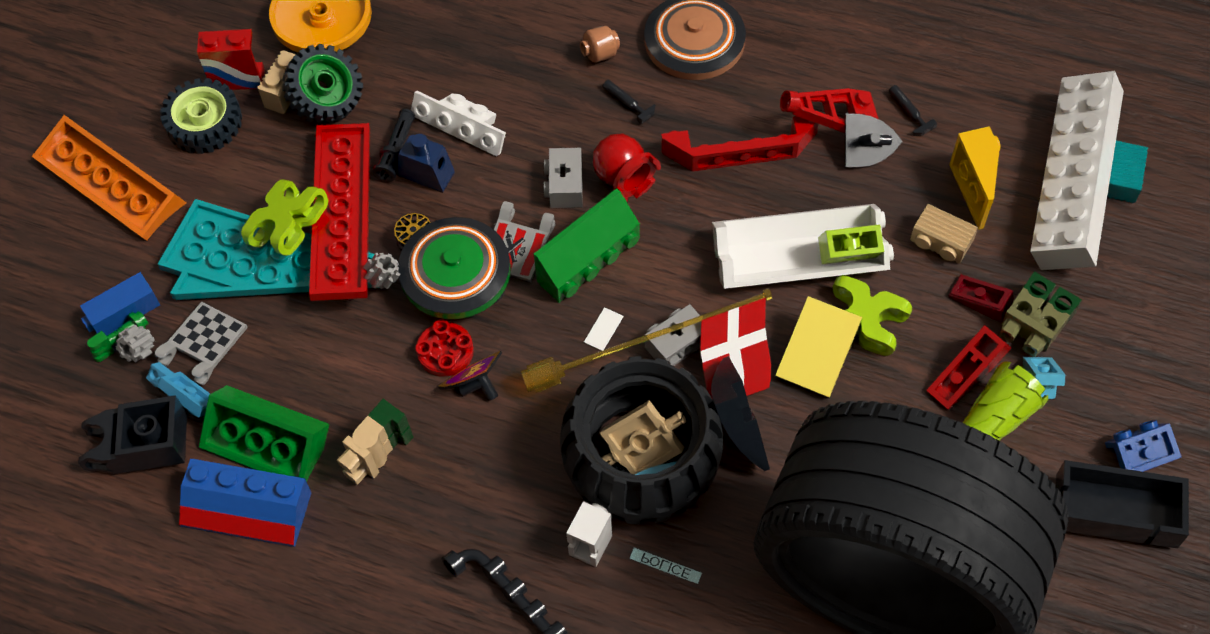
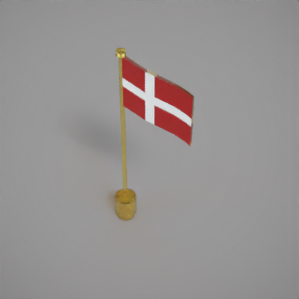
(728, 331)

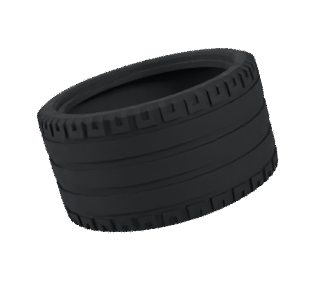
(911, 524)

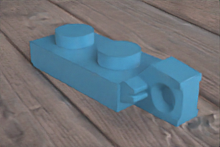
(187, 391)

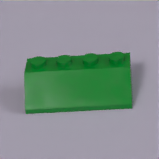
(586, 246)
(262, 433)

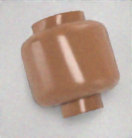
(600, 43)

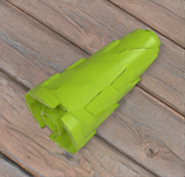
(1006, 401)

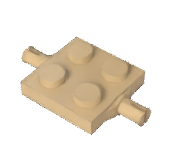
(642, 438)

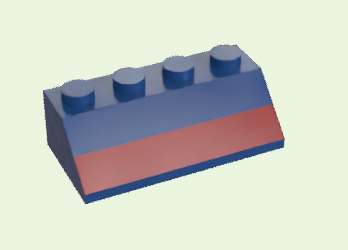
(243, 502)

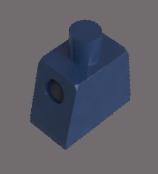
(425, 163)

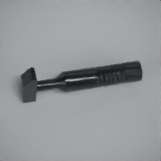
(629, 101)
(912, 111)

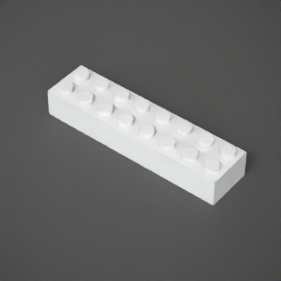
(1077, 172)

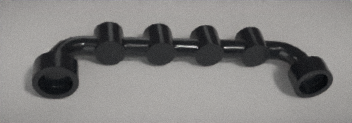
(512, 590)

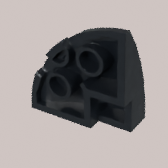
(736, 414)

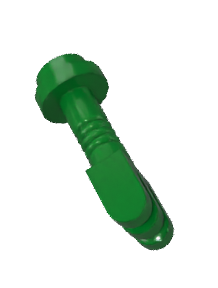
(101, 345)

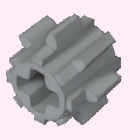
(381, 270)
(135, 343)

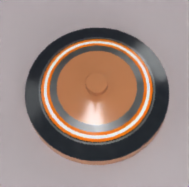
(694, 38)

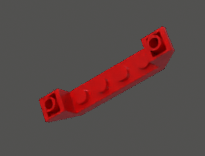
(678, 148)

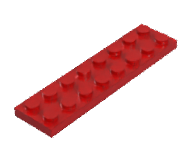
(342, 231)

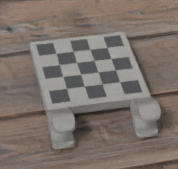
(205, 337)

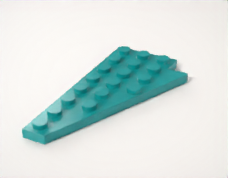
(218, 263)

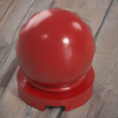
(624, 165)

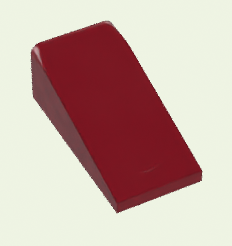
(982, 297)

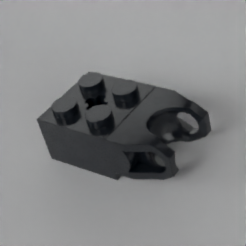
(137, 436)

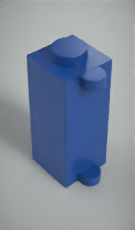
(111, 307)

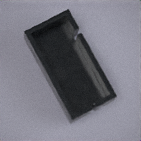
(1125, 503)

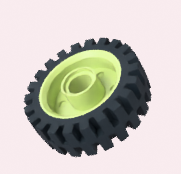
(201, 115)

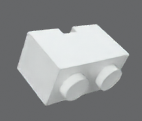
(589, 533)

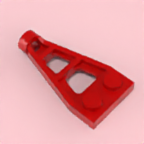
(801, 105)

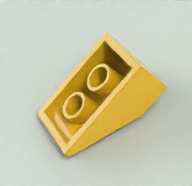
(975, 170)

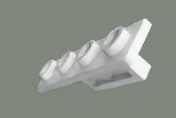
(461, 119)

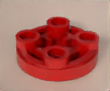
(444, 348)

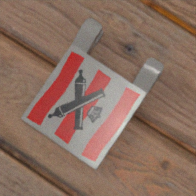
(522, 241)

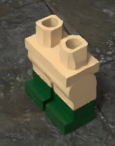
(374, 441)

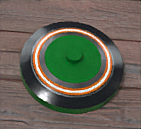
(454, 268)

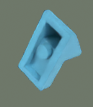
(1046, 372)

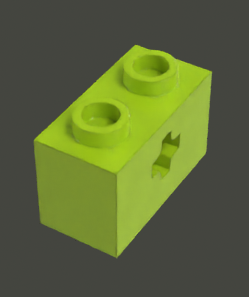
(851, 244)

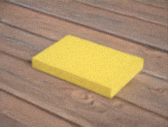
(818, 346)

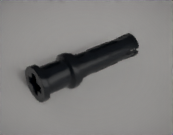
(389, 153)

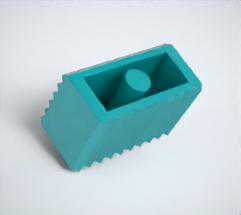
(1127, 171)

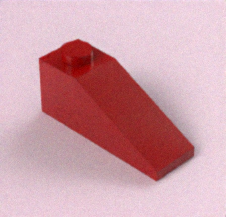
(969, 367)

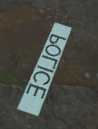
(665, 565)

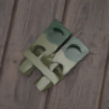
(1037, 324)

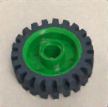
(309, 97)

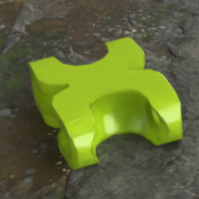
(284, 217)
(873, 311)

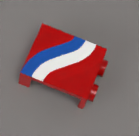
(229, 58)

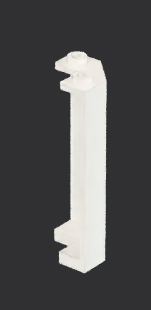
(788, 246)

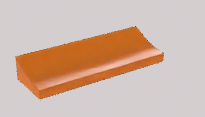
(107, 178)

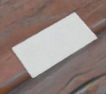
(603, 329)

